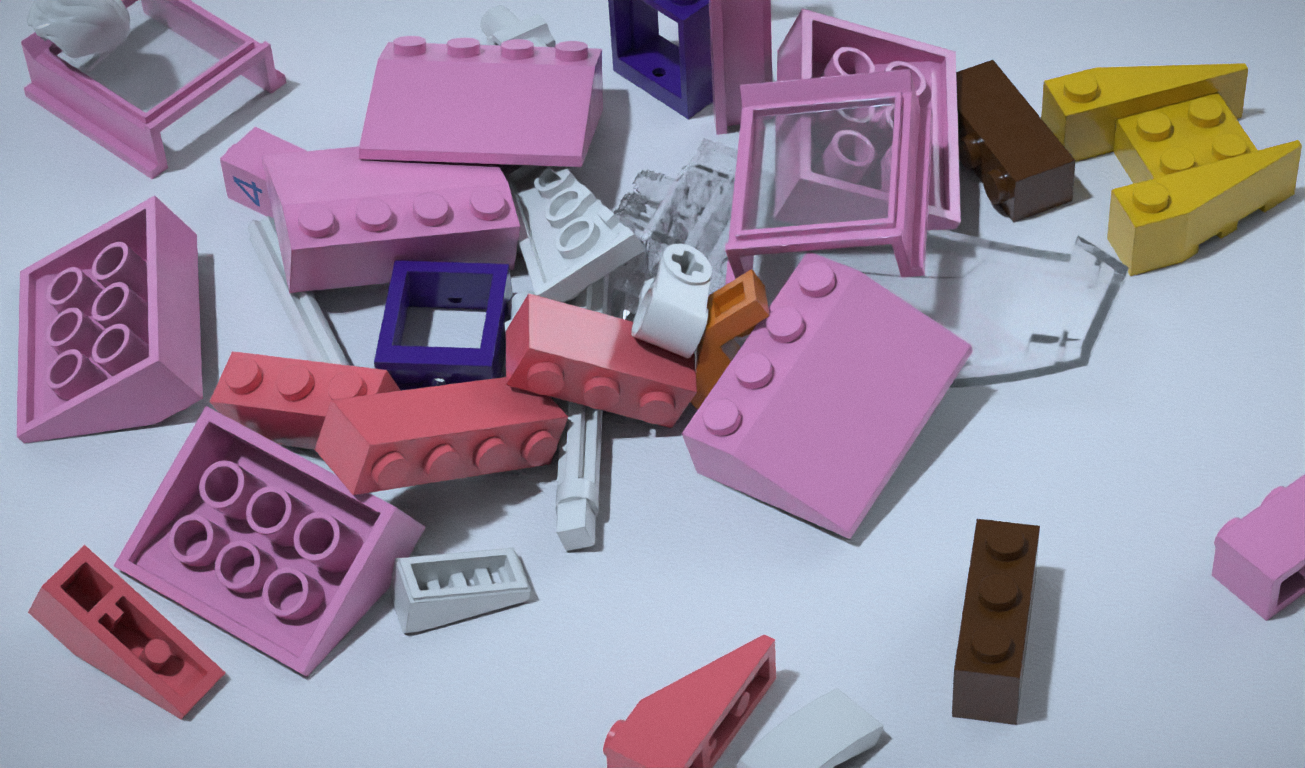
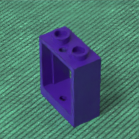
(642, 52)
(444, 286)

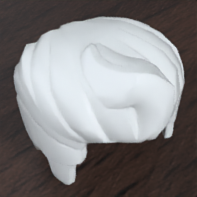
(81, 26)

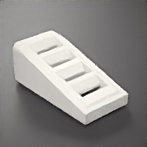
(424, 605)

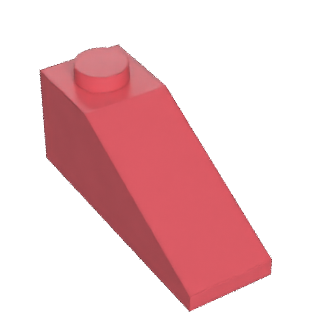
(123, 634)
(696, 715)

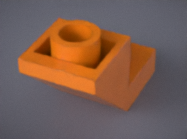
(731, 314)

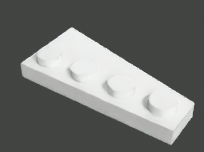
(566, 231)

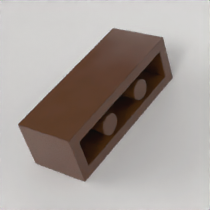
(1010, 145)
(995, 622)

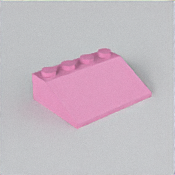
(835, 47)
(483, 102)
(352, 217)
(110, 328)
(825, 396)
(266, 543)

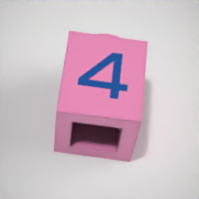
(244, 168)

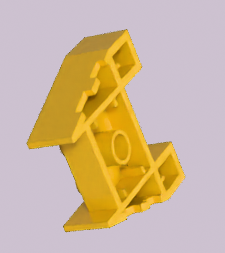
(1180, 149)

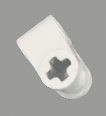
(674, 303)

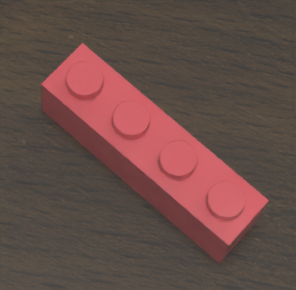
(438, 434)

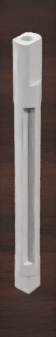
(580, 452)

